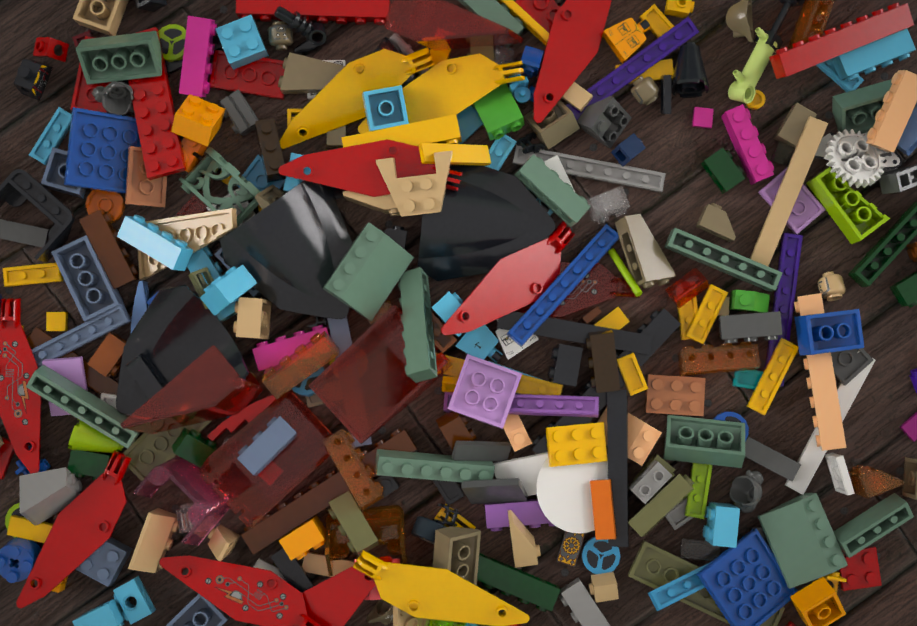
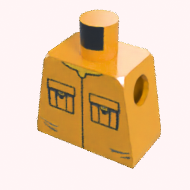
(626, 37)

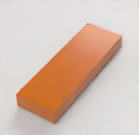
(603, 509)

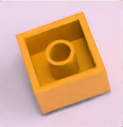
(198, 120)
(304, 537)
(818, 604)

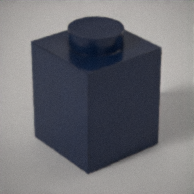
(628, 149)

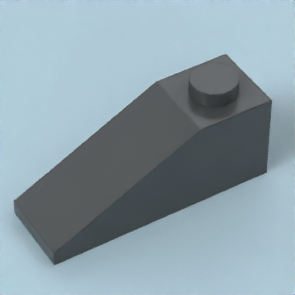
(899, 179)

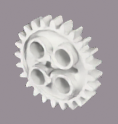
(854, 158)

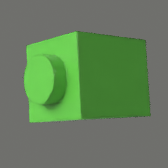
(749, 301)

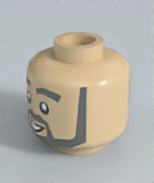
(831, 286)

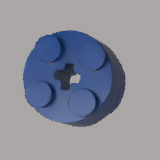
(18, 559)

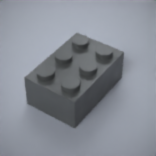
(750, 326)

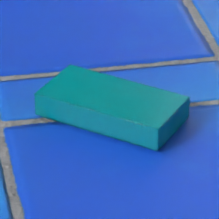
(747, 379)

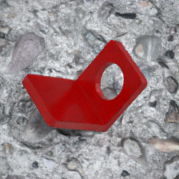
(45, 48)

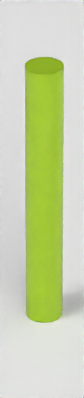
(625, 273)

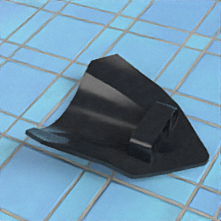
(480, 224)
(293, 250)
(166, 342)

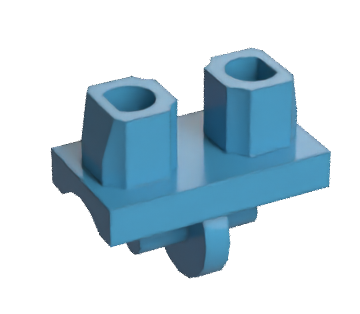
(520, 89)

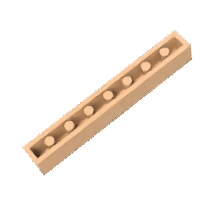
(823, 385)

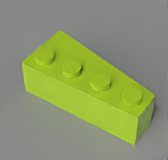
(846, 206)

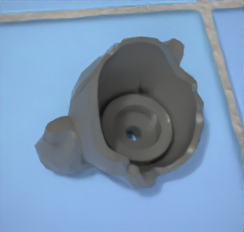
(115, 97)
(747, 491)

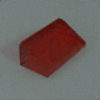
(687, 287)

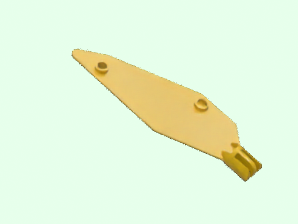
(453, 87)
(342, 98)
(437, 594)

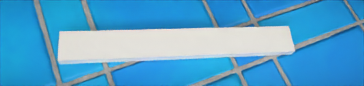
(813, 455)

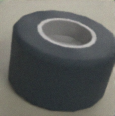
(425, 529)

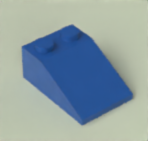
(829, 332)

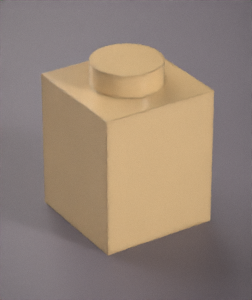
(603, 587)

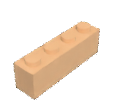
(894, 112)

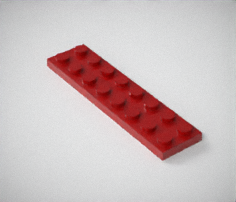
(154, 121)

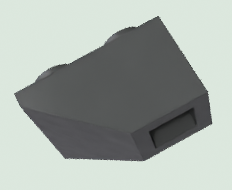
(604, 120)

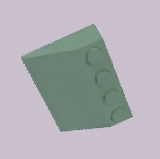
(368, 271)
(802, 540)

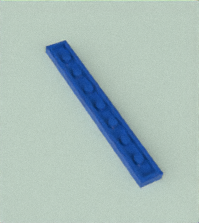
(563, 285)

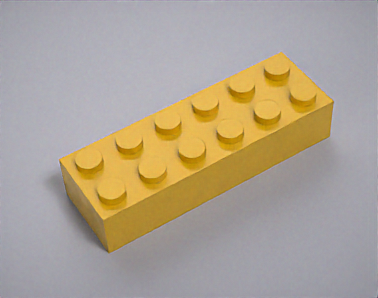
(436, 130)

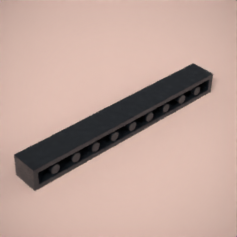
(660, 327)

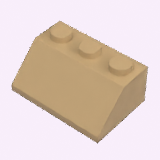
(154, 541)

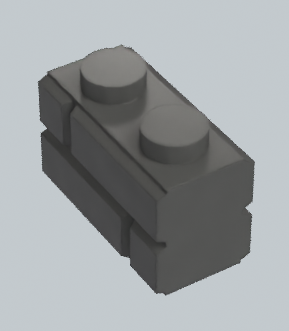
(239, 112)

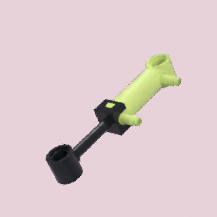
(766, 43)

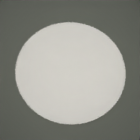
(567, 496)

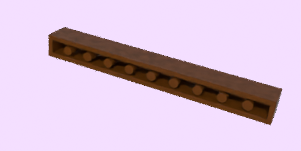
(316, 499)

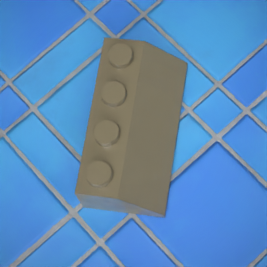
(458, 551)

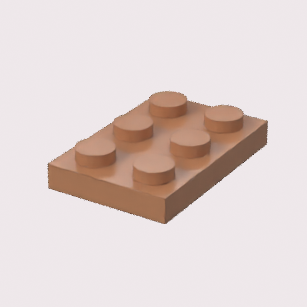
(139, 188)
(675, 395)

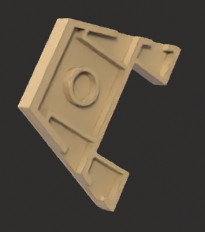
(417, 193)

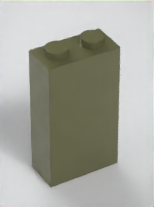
(662, 504)

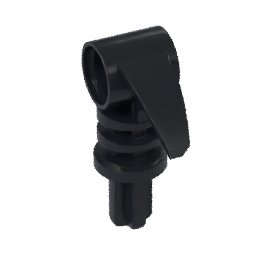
(306, 27)

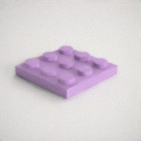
(484, 391)

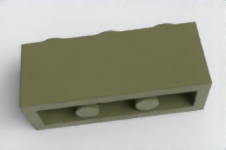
(352, 523)

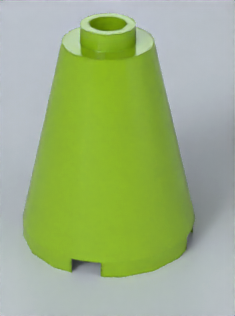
(89, 439)

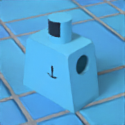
(480, 344)

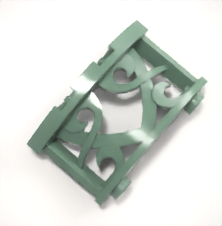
(212, 163)

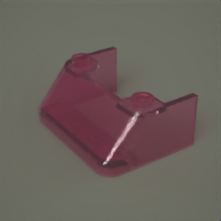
(207, 505)

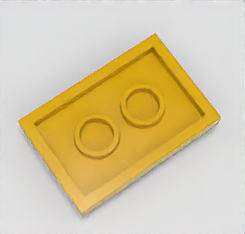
(576, 444)

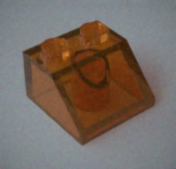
(871, 481)

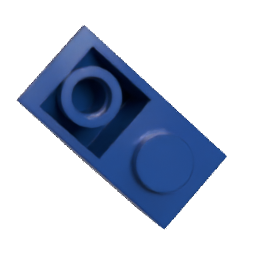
(531, 61)

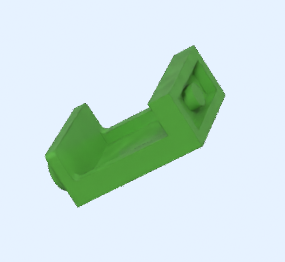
(499, 112)

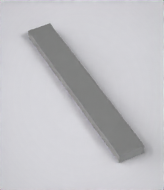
(599, 170)

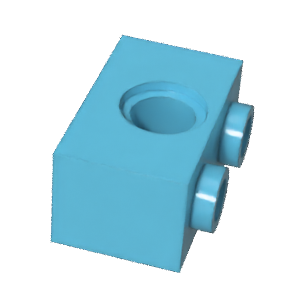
(135, 589)

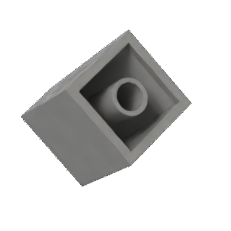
(47, 493)

